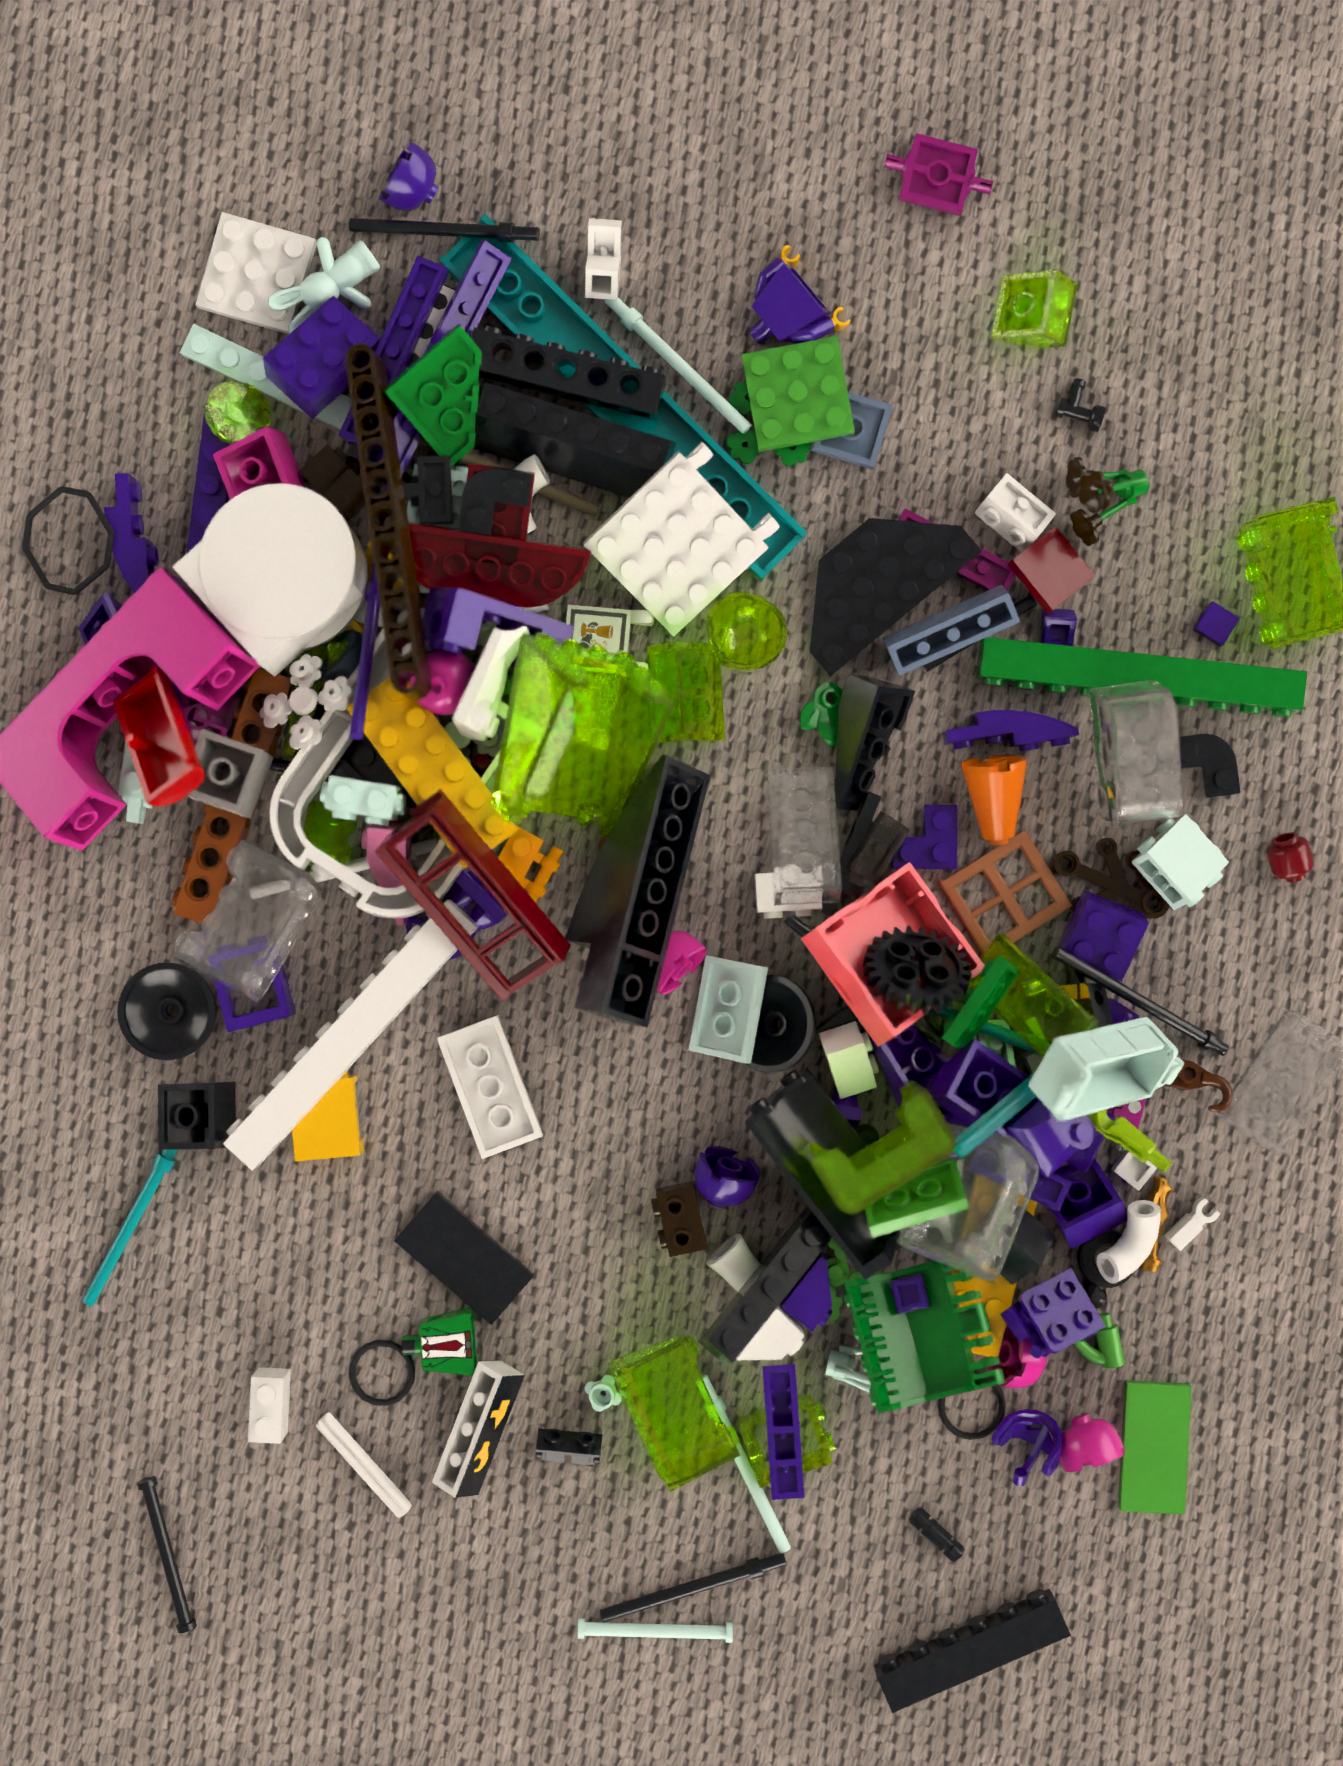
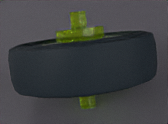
(342, 656)

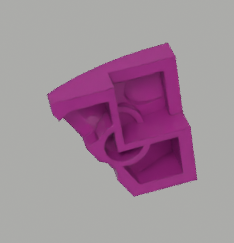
(202, 717)

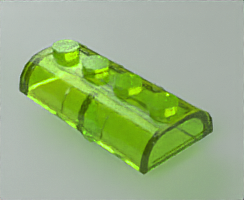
(1035, 1002)

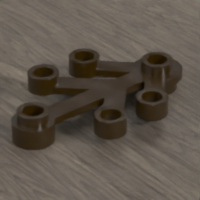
(1117, 884)

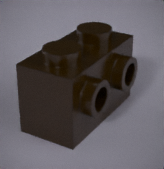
(680, 1219)

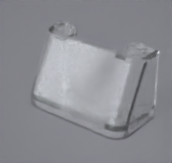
(998, 1186)

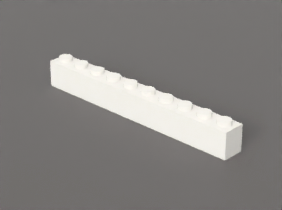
(343, 1040)

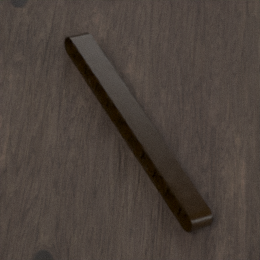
(395, 534)

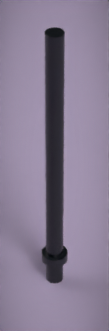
(1205, 1039)

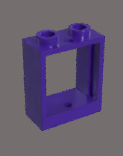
(284, 1009)

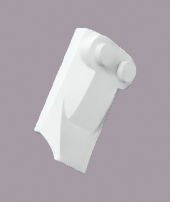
(478, 707)

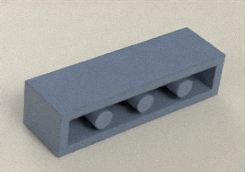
(951, 629)

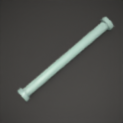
(655, 1630)

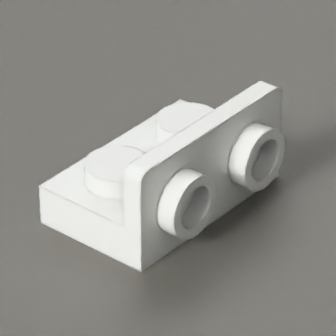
(1015, 513)

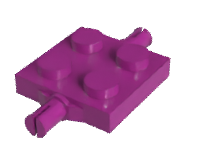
(938, 174)

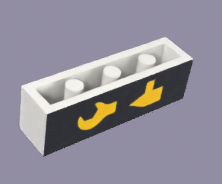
(478, 1428)

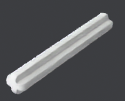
(363, 1465)

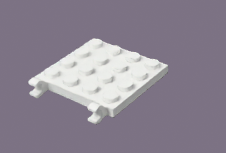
(678, 542)

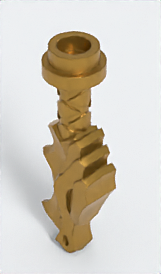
(1158, 1195)

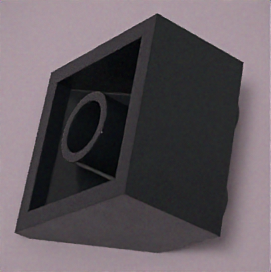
(195, 1115)

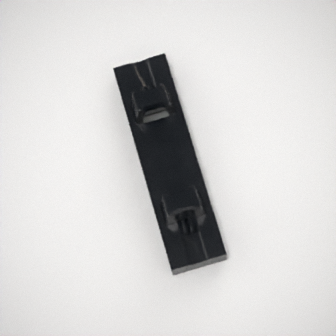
(859, 829)

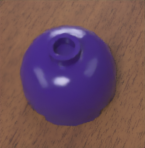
(410, 180)
(725, 1178)

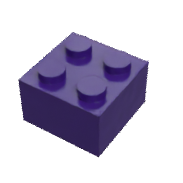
(1104, 934)

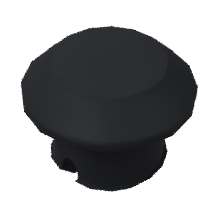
(867, 1133)
(1095, 1294)

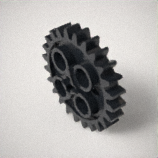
(894, 972)

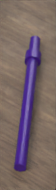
(366, 658)

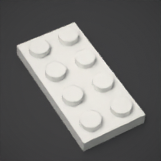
(490, 1086)

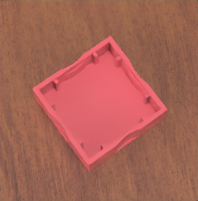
(843, 940)

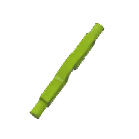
(1129, 1137)

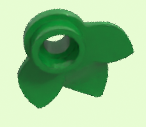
(822, 714)

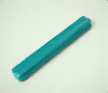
(994, 1118)

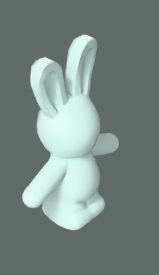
(335, 279)

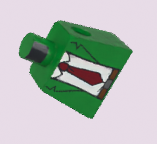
(445, 1342)

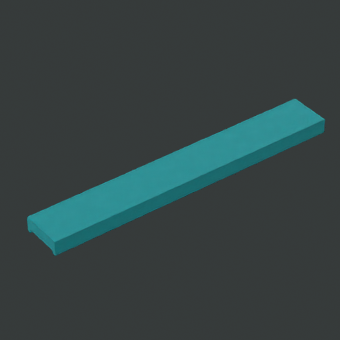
(537, 307)

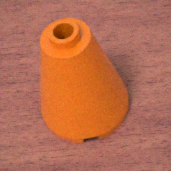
(996, 794)

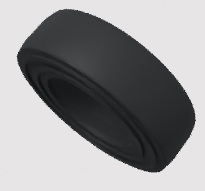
(1086, 1262)

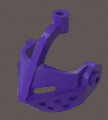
(1015, 1426)

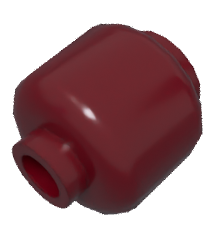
(1290, 857)

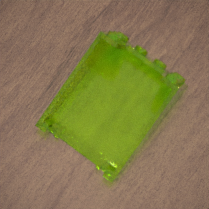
(576, 732)

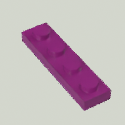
(983, 570)

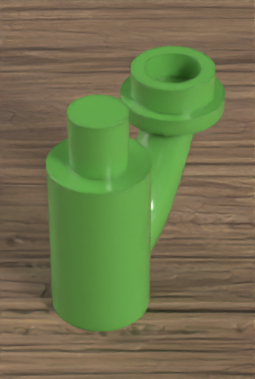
(1110, 1348)

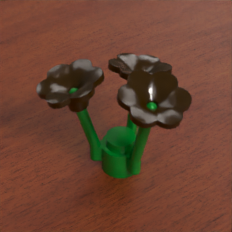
(1095, 492)

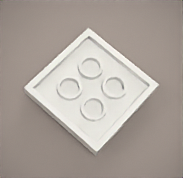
(249, 266)

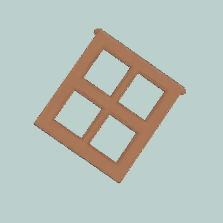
(1004, 894)

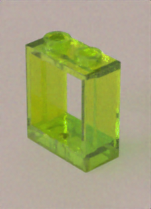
(810, 1461)

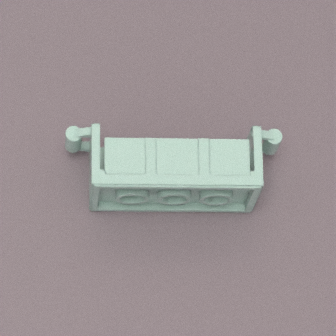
(1105, 1068)

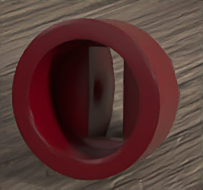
(481, 763)

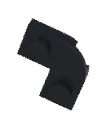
(485, 490)
(1217, 763)

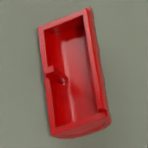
(158, 739)

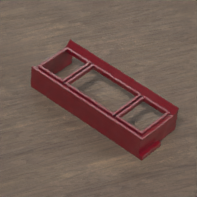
(494, 876)

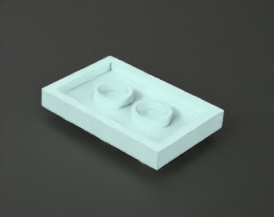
(728, 1009)

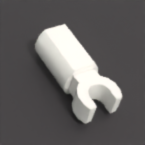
(1190, 1224)

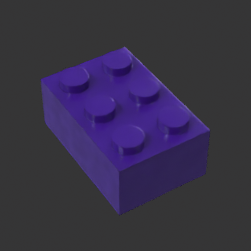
(312, 358)

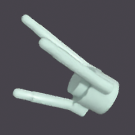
(841, 1367)

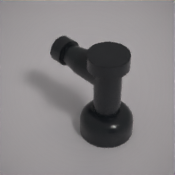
(1071, 408)

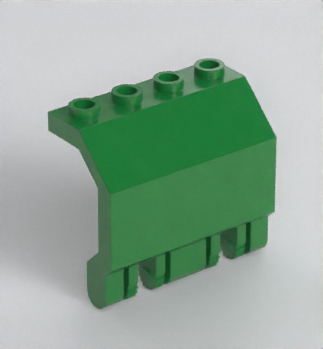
(921, 1351)

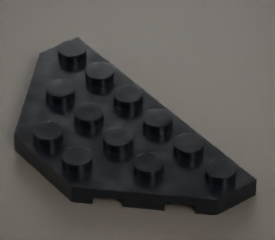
(877, 580)

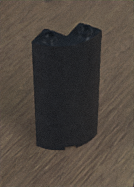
(795, 1118)

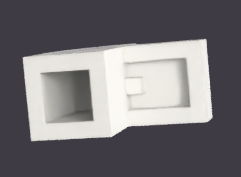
(603, 259)

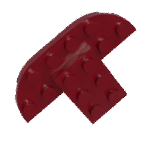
(497, 564)

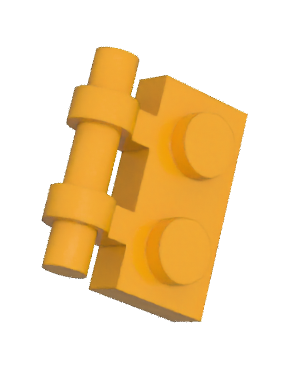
(519, 855)

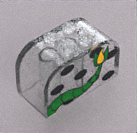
(1136, 753)

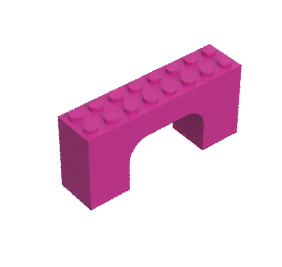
(53, 742)

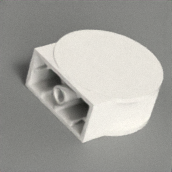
(279, 572)

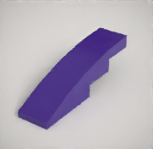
(783, 1431)

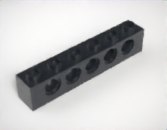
(642, 403)

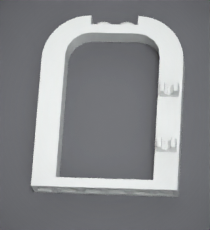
(305, 778)

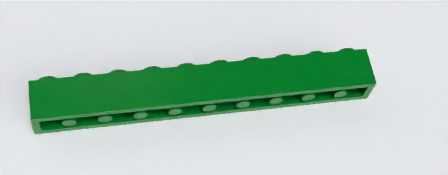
(1186, 679)

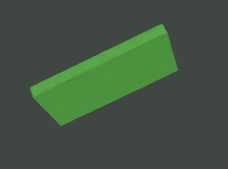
(1155, 1447)

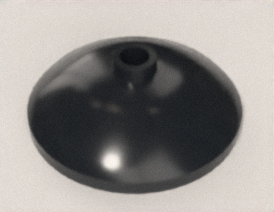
(145, 1014)
(783, 1048)

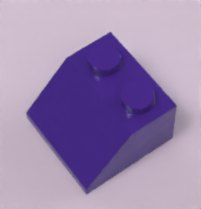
(1089, 1205)

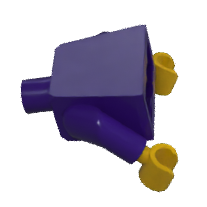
(790, 306)

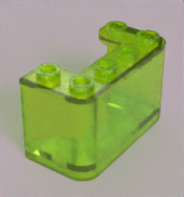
(1294, 573)
(889, 1161)

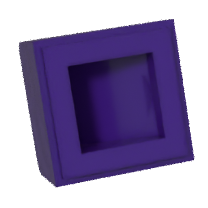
(1058, 627)

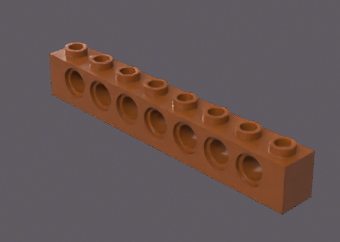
(185, 899)

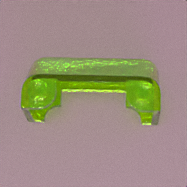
(674, 1411)

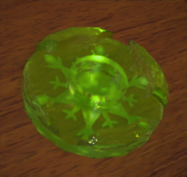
(236, 411)

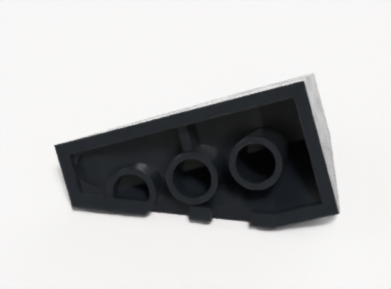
(865, 723)

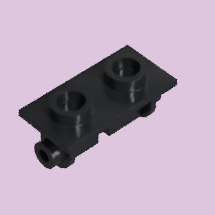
(555, 1444)

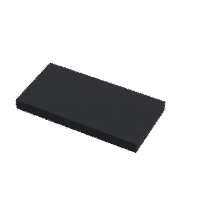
(464, 1257)

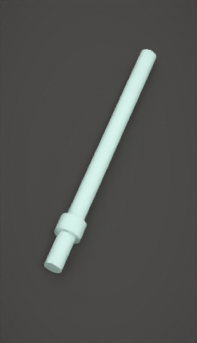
(634, 321)
(750, 1479)

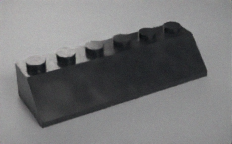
(568, 441)

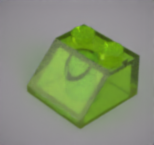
(1035, 309)

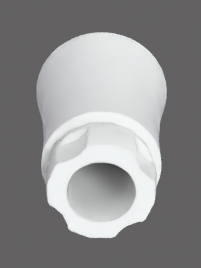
(733, 1261)

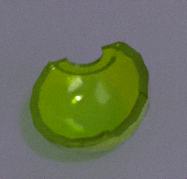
(746, 631)

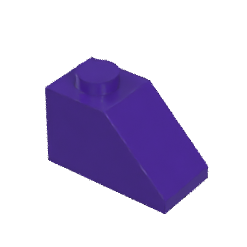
(811, 1296)

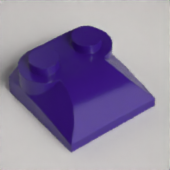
(1047, 1138)

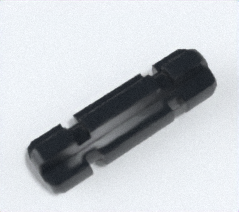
(936, 1534)

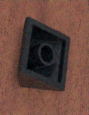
(1027, 1249)

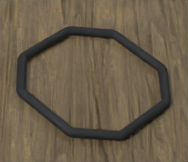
(109, 546)

